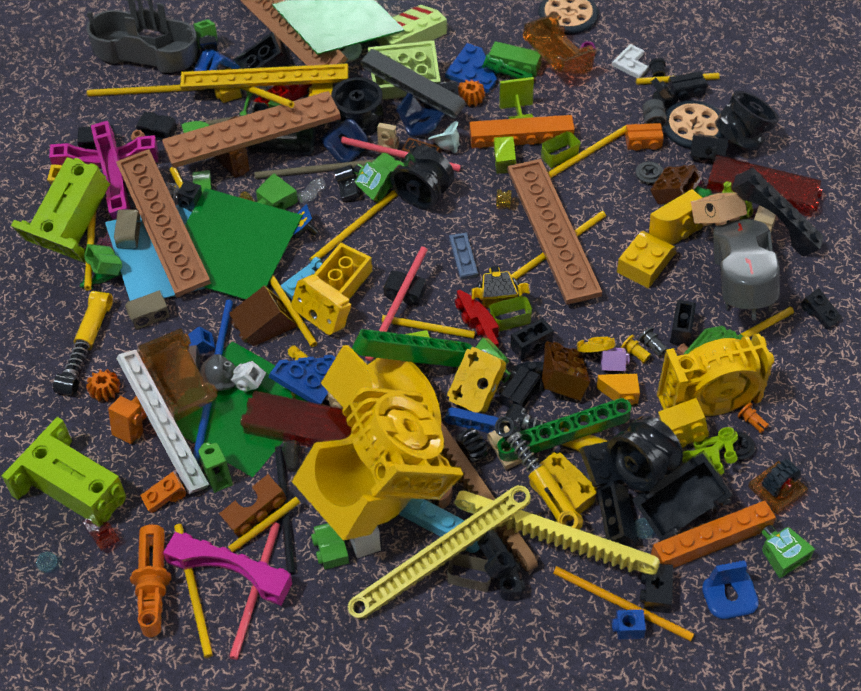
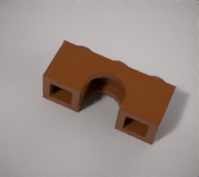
(242, 519)

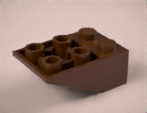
(564, 371)

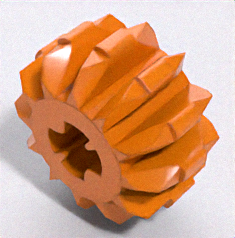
(471, 92)
(103, 385)

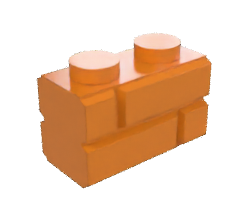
(644, 136)

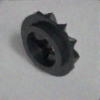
(747, 446)

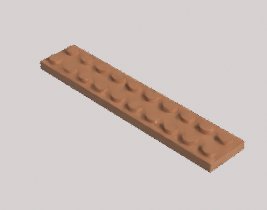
(275, 22)
(250, 129)
(163, 223)
(554, 232)

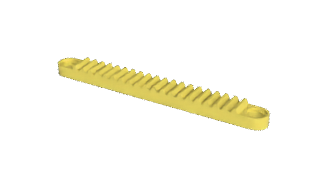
(567, 536)
(439, 552)

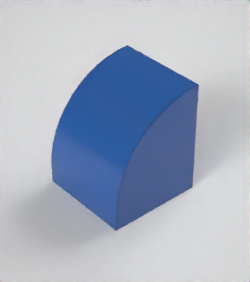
(203, 340)

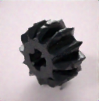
(472, 444)

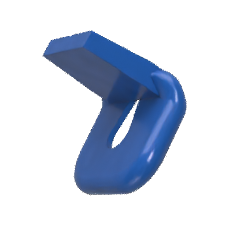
(206, 57)
(740, 580)

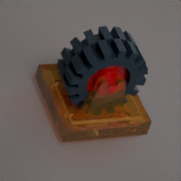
(779, 485)

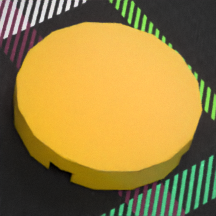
(596, 344)

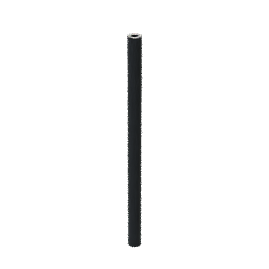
(288, 547)

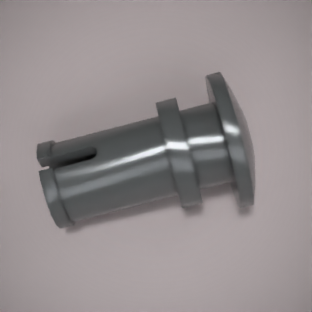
(653, 342)

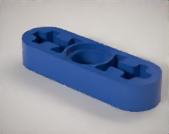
(470, 419)

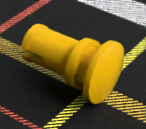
(634, 348)

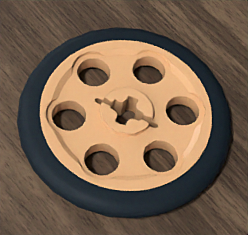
(570, 13)
(698, 108)

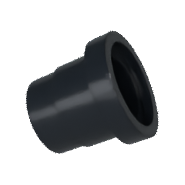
(657, 67)

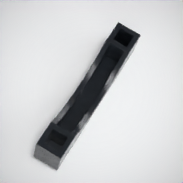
(756, 189)

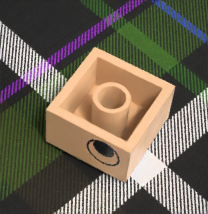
(718, 209)

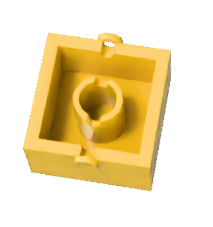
(686, 421)

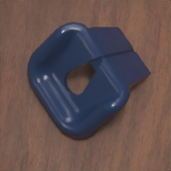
(411, 112)
(334, 146)

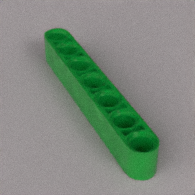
(410, 348)
(570, 422)

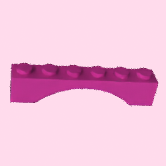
(60, 152)
(108, 155)
(190, 553)

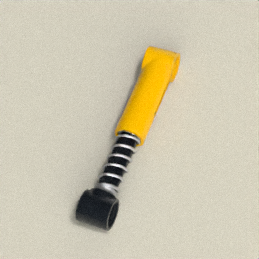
(98, 305)
(525, 421)
(539, 474)

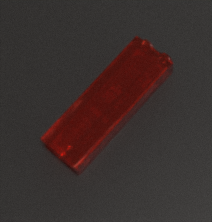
(797, 189)
(293, 419)

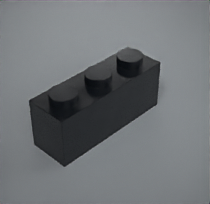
(617, 514)

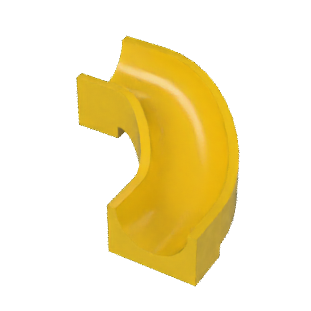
(332, 472)

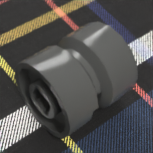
(654, 112)

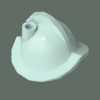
(449, 139)

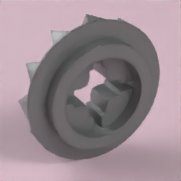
(648, 167)

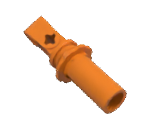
(150, 580)

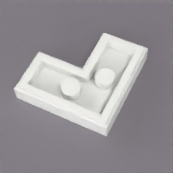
(629, 63)

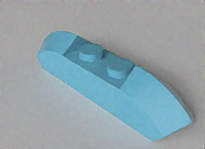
(433, 518)

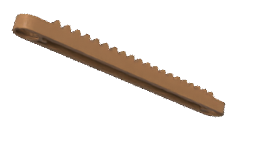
(475, 485)

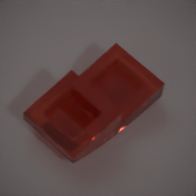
(103, 536)

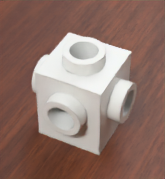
(248, 376)

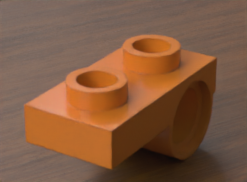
(165, 490)

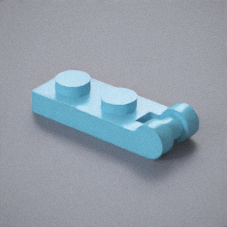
(290, 285)

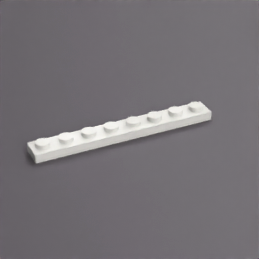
(162, 421)

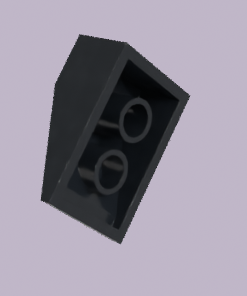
(264, 54)

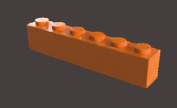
(524, 130)
(714, 535)

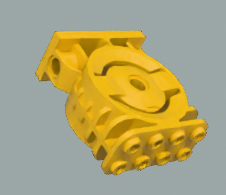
(718, 374)
(399, 444)

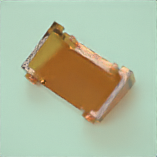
(551, 43)
(176, 374)

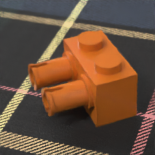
(126, 419)

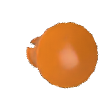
(752, 417)

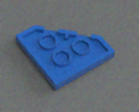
(469, 67)
(304, 376)

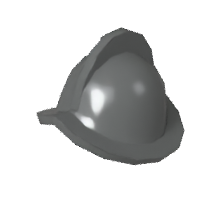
(218, 371)

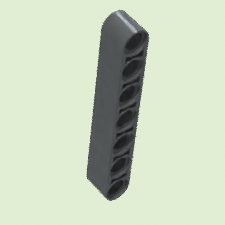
(413, 83)

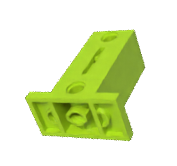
(66, 209)
(65, 476)

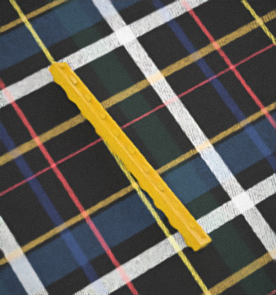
(264, 76)

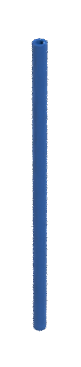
(219, 350)

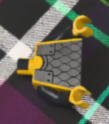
(498, 287)

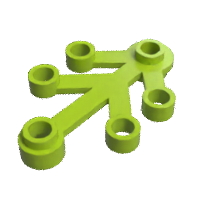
(726, 438)

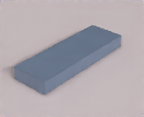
(463, 256)

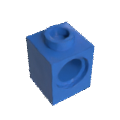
(636, 618)

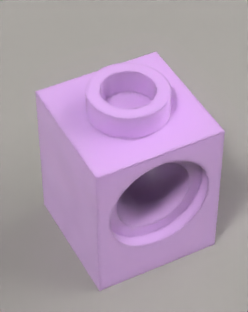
(614, 359)

